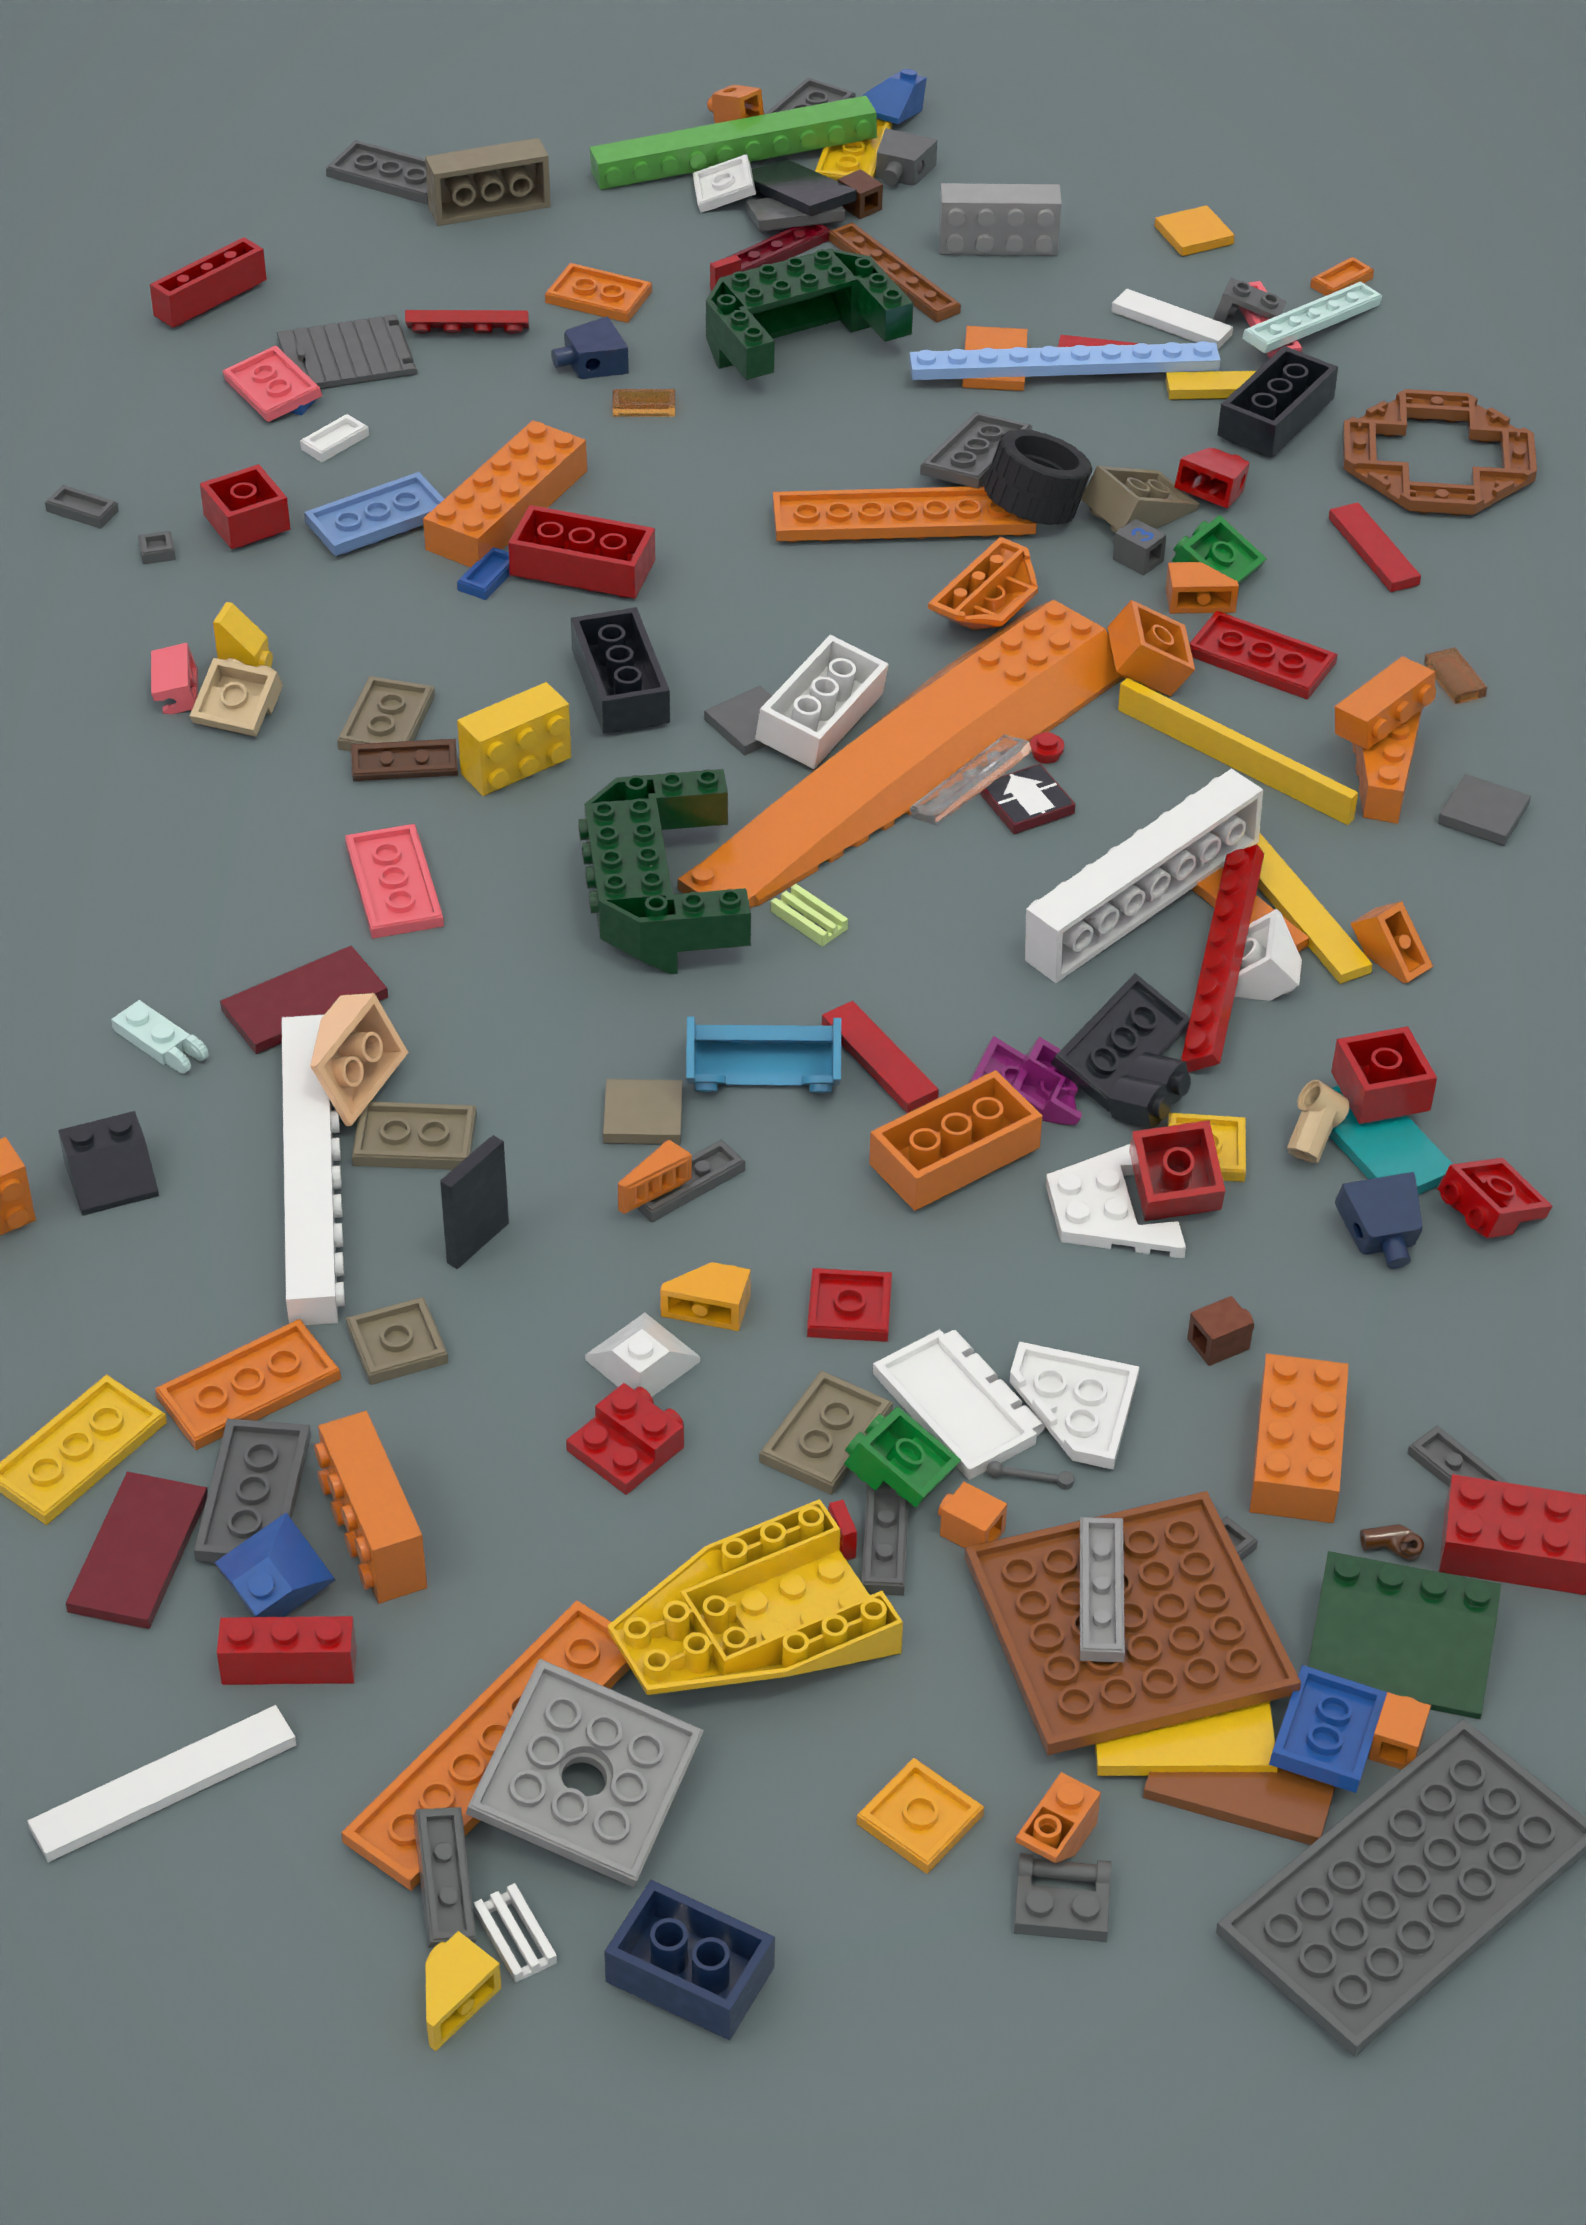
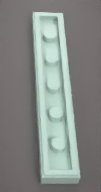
(1312, 317)

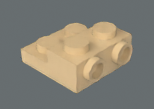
(236, 696)

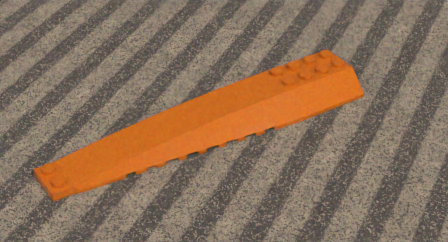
(1009, 684)

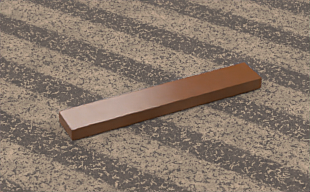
(920, 290)

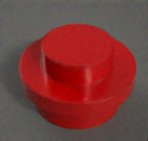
(1047, 747)

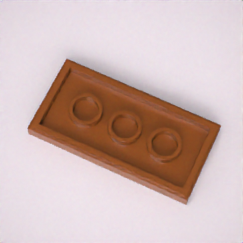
(1263, 1801)

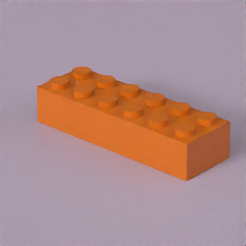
(492, 501)

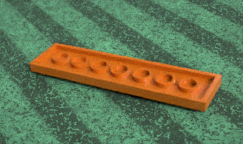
(892, 514)
(456, 1760)

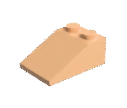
(355, 1053)

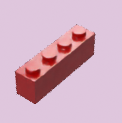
(208, 282)

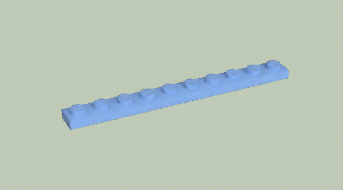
(1064, 361)

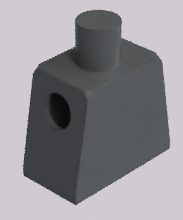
(905, 157)

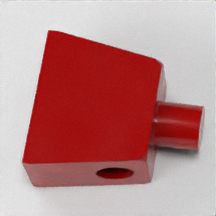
(1213, 476)

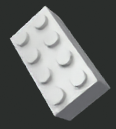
(821, 701)

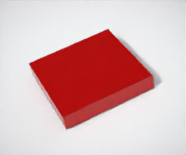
(849, 1304)

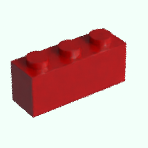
(286, 1650)

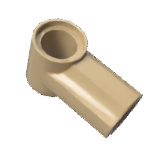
(1321, 1111)

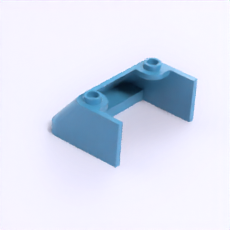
(763, 1055)

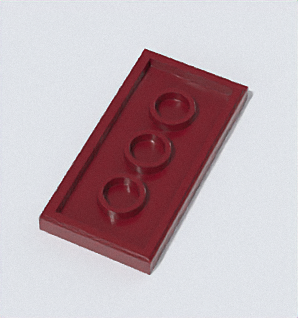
(299, 992)
(137, 1550)

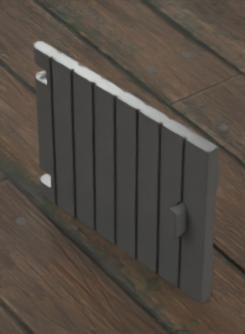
(350, 351)

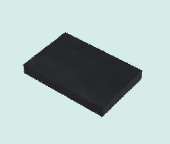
(474, 1201)

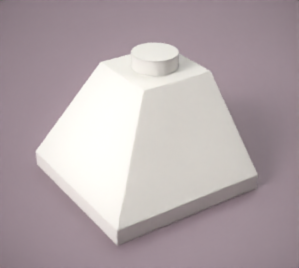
(1269, 960)
(643, 1356)

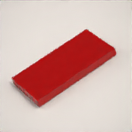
(1262, 654)

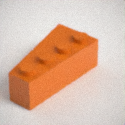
(1385, 771)

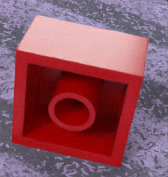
(245, 506)
(1383, 1074)
(1177, 1170)

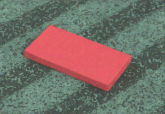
(394, 881)

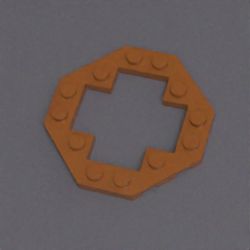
(1392, 477)

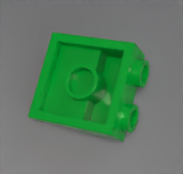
(1220, 548)
(901, 1455)

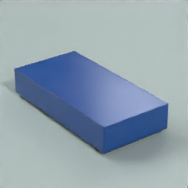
(486, 574)

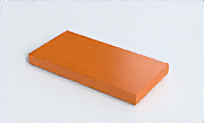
(248, 1383)

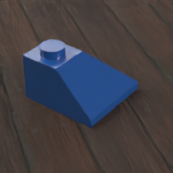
(898, 96)
(275, 1570)

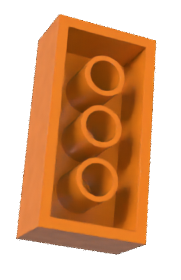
(955, 1140)
(1299, 1438)
(370, 1507)

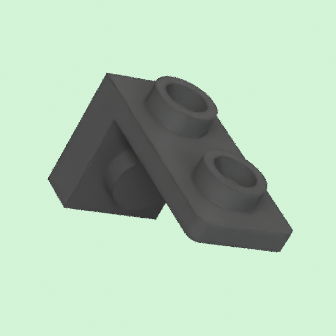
(1244, 295)

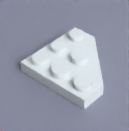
(1077, 1399)

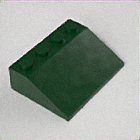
(1406, 1631)

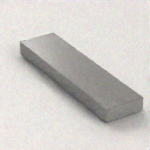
(1101, 1590)

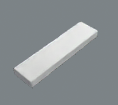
(1171, 318)

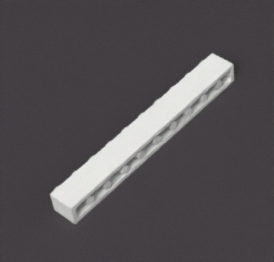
(310, 1182)

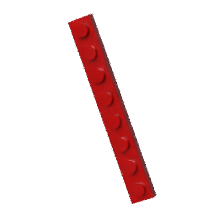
(1222, 958)

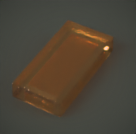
(643, 403)
(1455, 675)

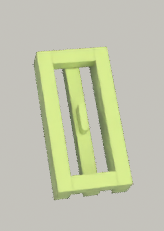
(813, 912)

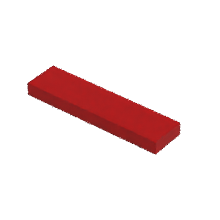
(1374, 547)
(882, 1058)

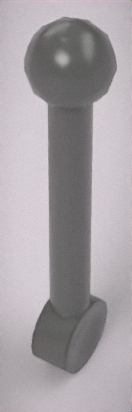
(1064, 1479)

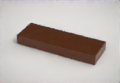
(404, 759)

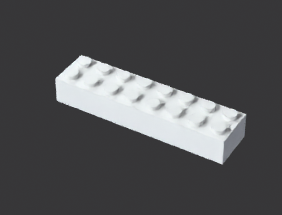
(1141, 875)

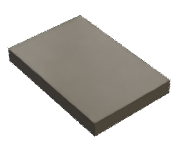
(386, 712)
(414, 1135)
(818, 1430)

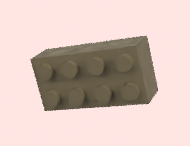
(488, 181)

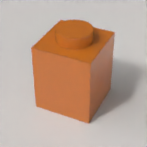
(971, 1516)
(1399, 1731)

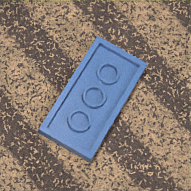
(373, 514)

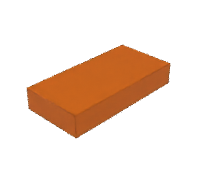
(1342, 276)

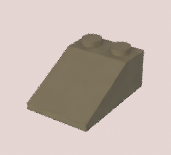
(1132, 494)

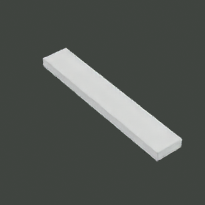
(161, 1783)

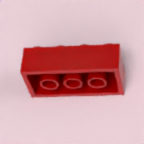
(582, 551)
(1515, 1534)

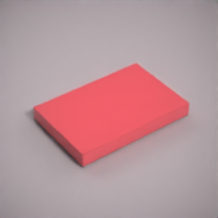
(272, 383)

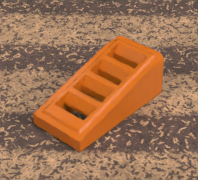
(656, 1175)

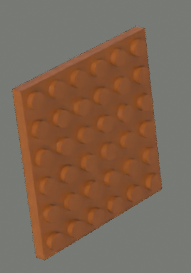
(1190, 1626)

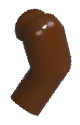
(1394, 1538)

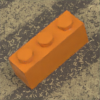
(1385, 702)

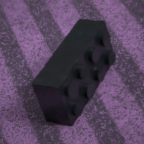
(1277, 401)
(620, 670)

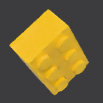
(514, 738)

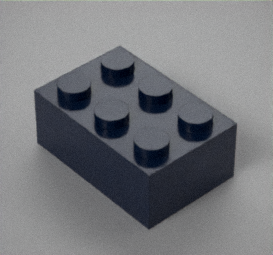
(690, 1959)

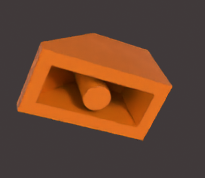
(1199, 589)
(1392, 941)

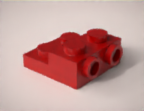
(1492, 1196)
(628, 1438)

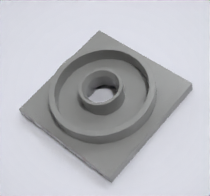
(577, 1721)

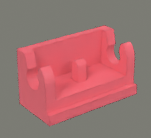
(174, 677)

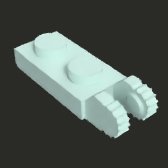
(158, 1037)

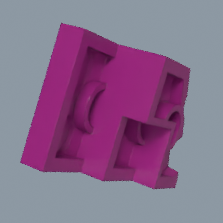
(1033, 1078)

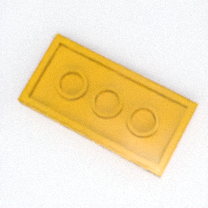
(851, 157)
(77, 1448)
(1216, 1743)

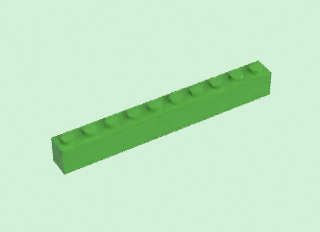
(713, 144)

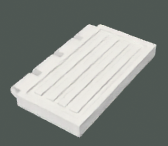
(959, 1400)

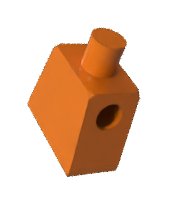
(735, 103)

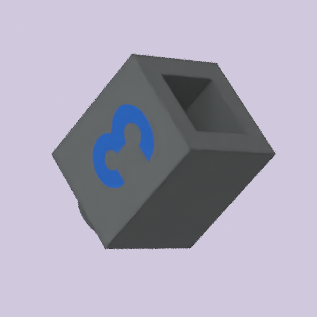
(1139, 546)

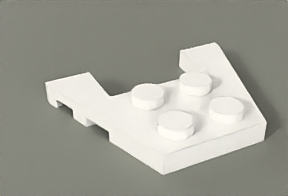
(1096, 1209)

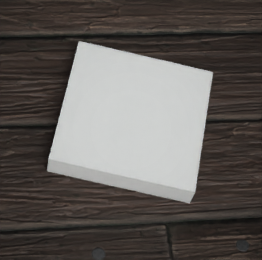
(724, 183)

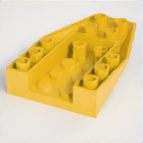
(757, 1610)

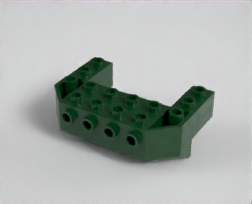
(797, 295)
(632, 871)

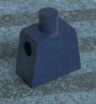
(593, 350)
(1382, 1215)

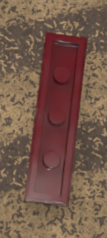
(783, 246)

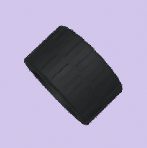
(1037, 477)

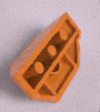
(989, 588)

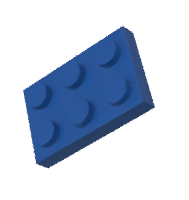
(1328, 1729)

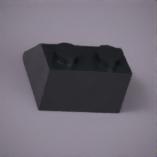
(108, 1163)

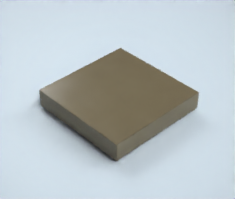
(642, 1111)
(397, 1340)

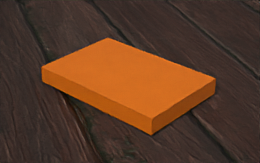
(598, 292)
(995, 338)

